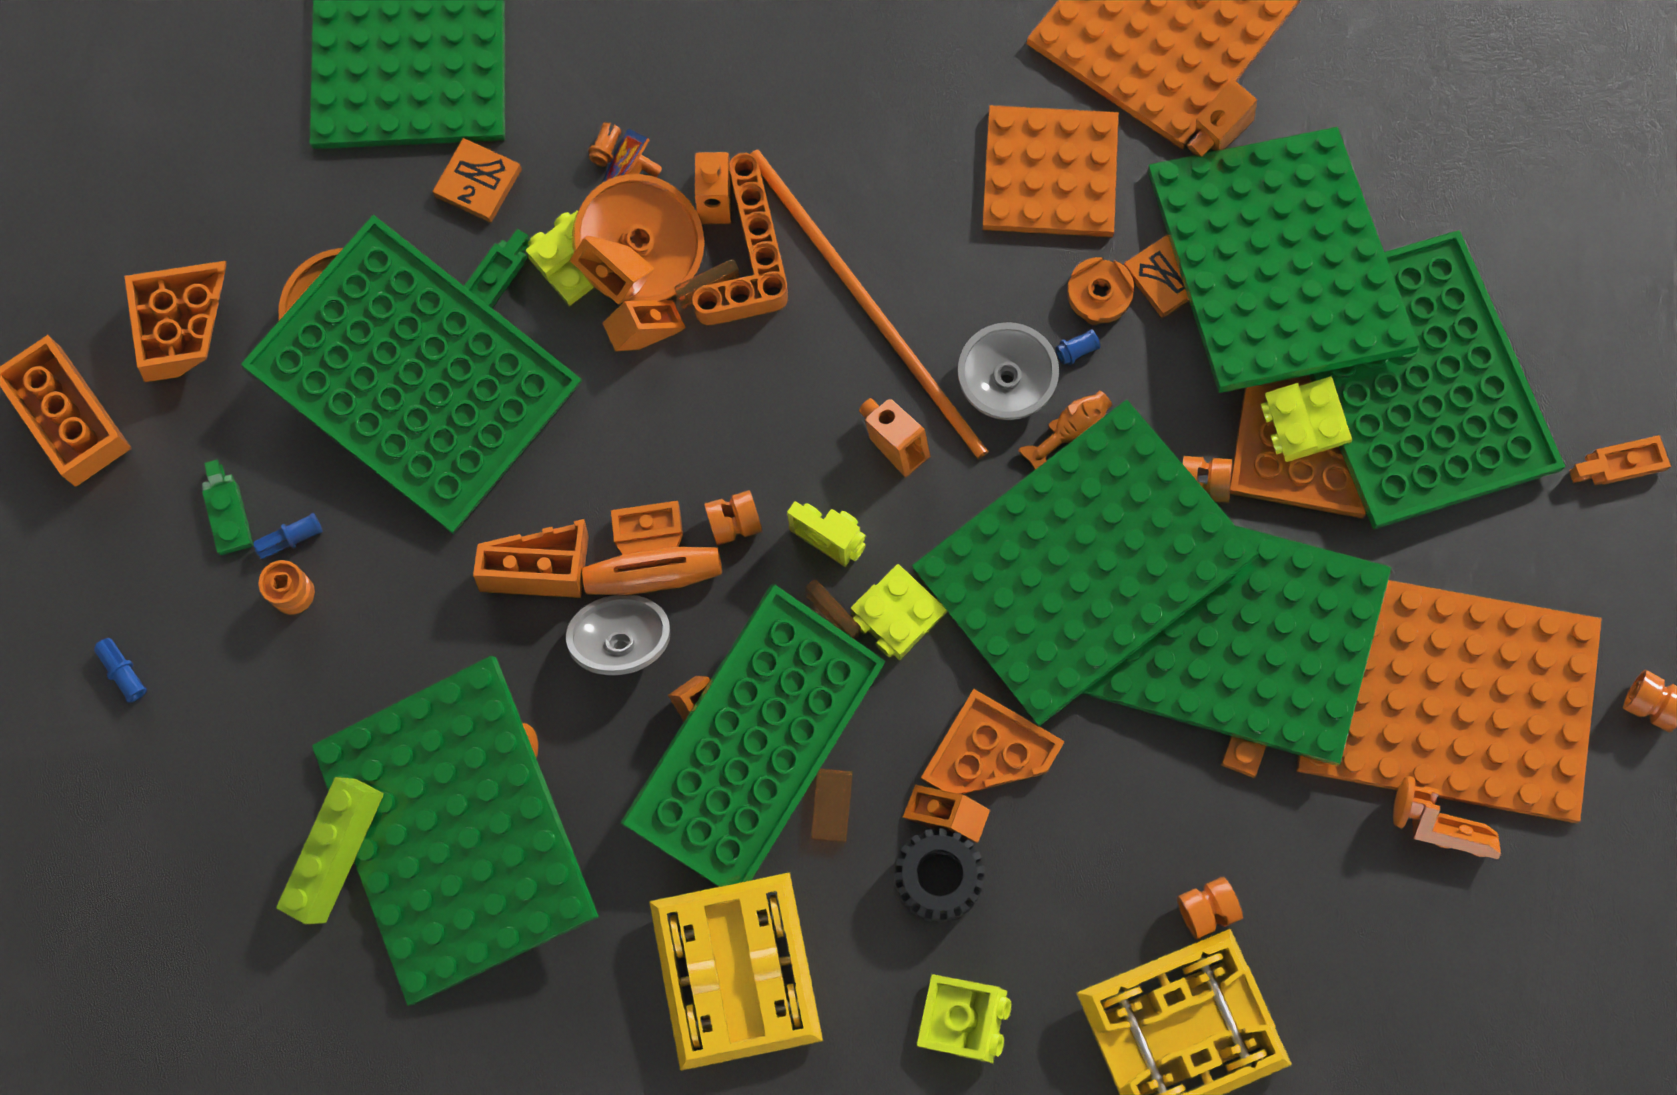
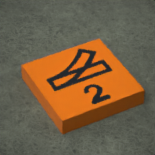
(477, 180)
(1158, 277)

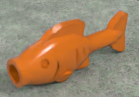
(1071, 423)

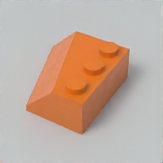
(173, 317)

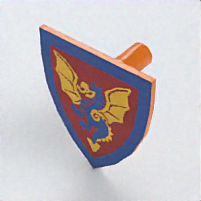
(628, 157)

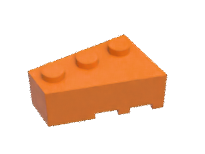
(535, 563)

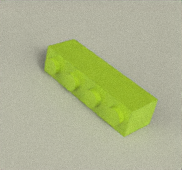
(330, 850)

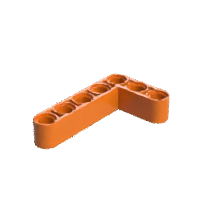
(757, 246)

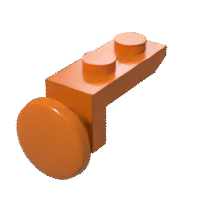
(1440, 828)

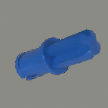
(287, 536)
(120, 670)

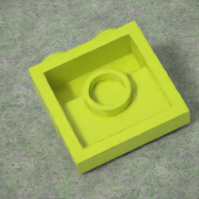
(551, 256)
(1306, 419)
(834, 535)
(897, 612)
(964, 1018)

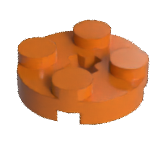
(1105, 273)

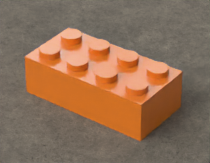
(61, 411)

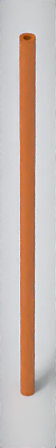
(870, 307)

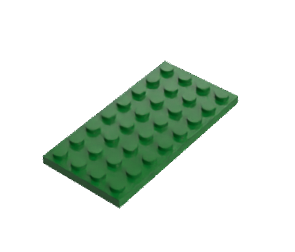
(753, 741)

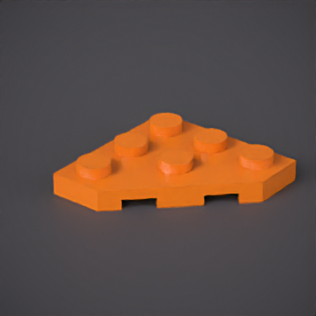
(989, 749)

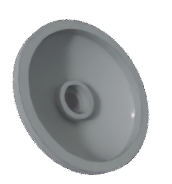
(1014, 352)
(618, 634)

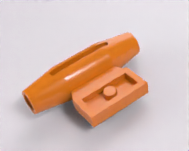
(650, 554)

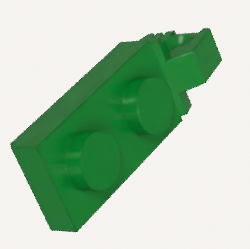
(499, 268)
(225, 510)

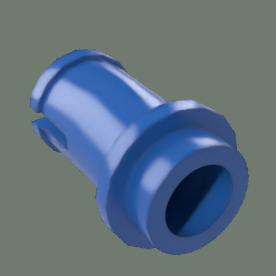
(1077, 347)

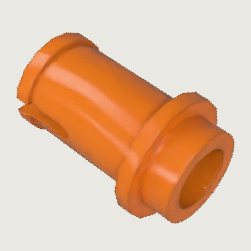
(602, 150)

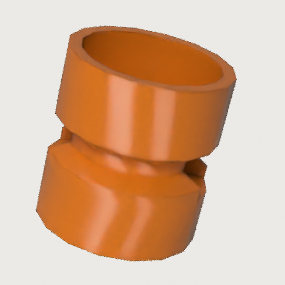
(1218, 472)
(733, 517)
(286, 587)
(1652, 698)
(1210, 907)

